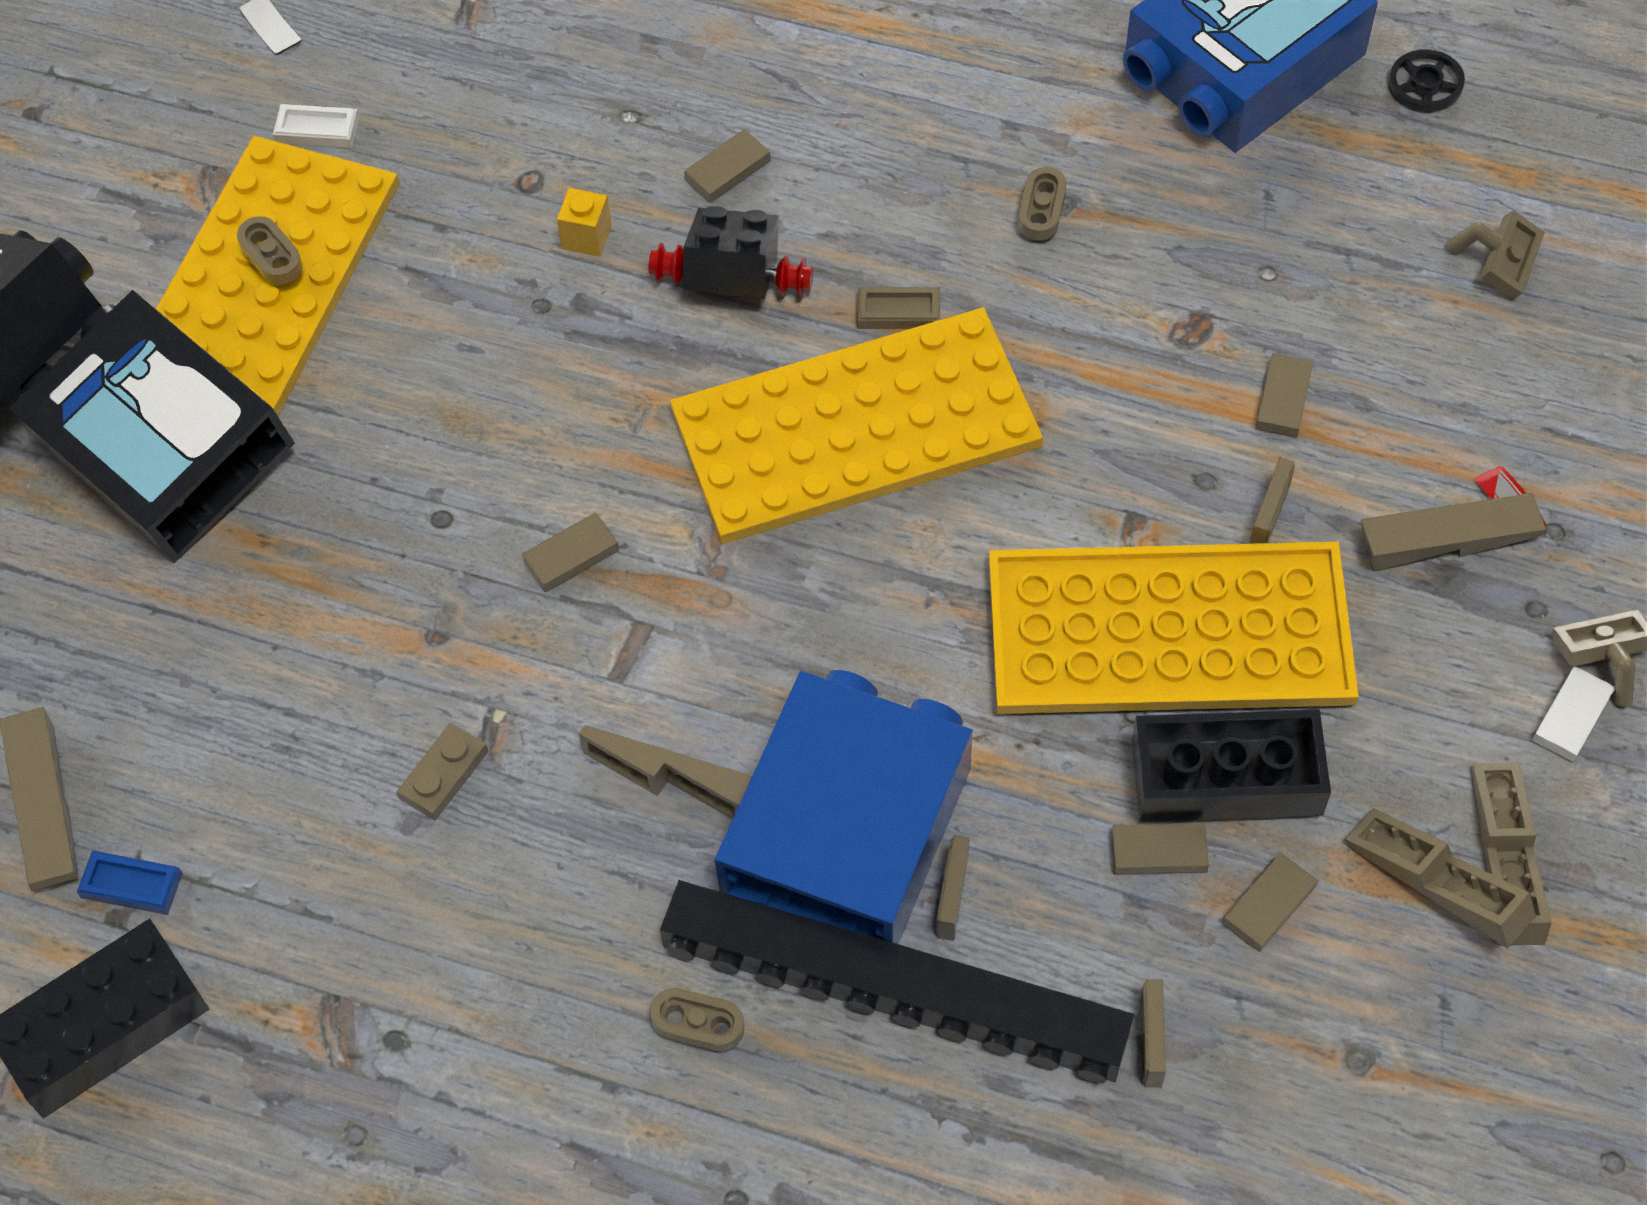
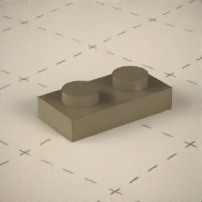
(442, 771)

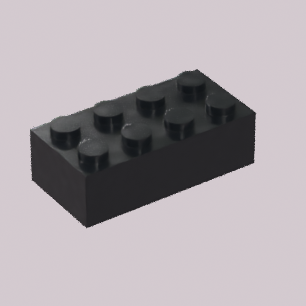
(1230, 765)
(96, 1018)

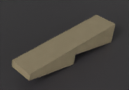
(1460, 527)
(655, 767)
(38, 798)
(1509, 839)
(1428, 867)

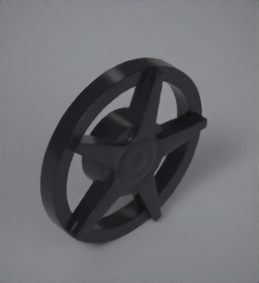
(1427, 80)

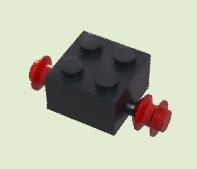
(731, 256)

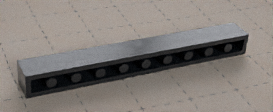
(897, 982)

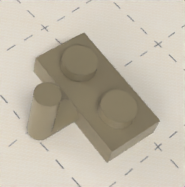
(1511, 251)
(1606, 638)

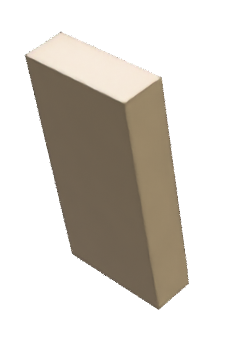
(727, 165)
(897, 307)
(1284, 395)
(1273, 502)
(570, 552)
(1160, 848)
(952, 887)
(1270, 902)
(1152, 1033)

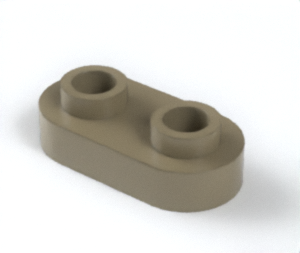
(1040, 206)
(273, 251)
(700, 1016)

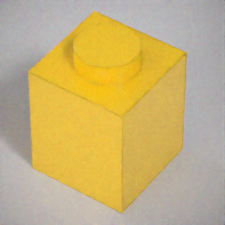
(584, 221)

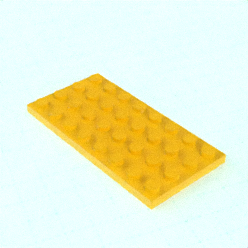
(226, 303)
(854, 424)
(1170, 628)

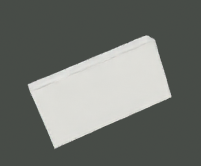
(316, 126)
(1573, 714)

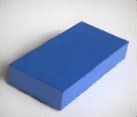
(129, 882)

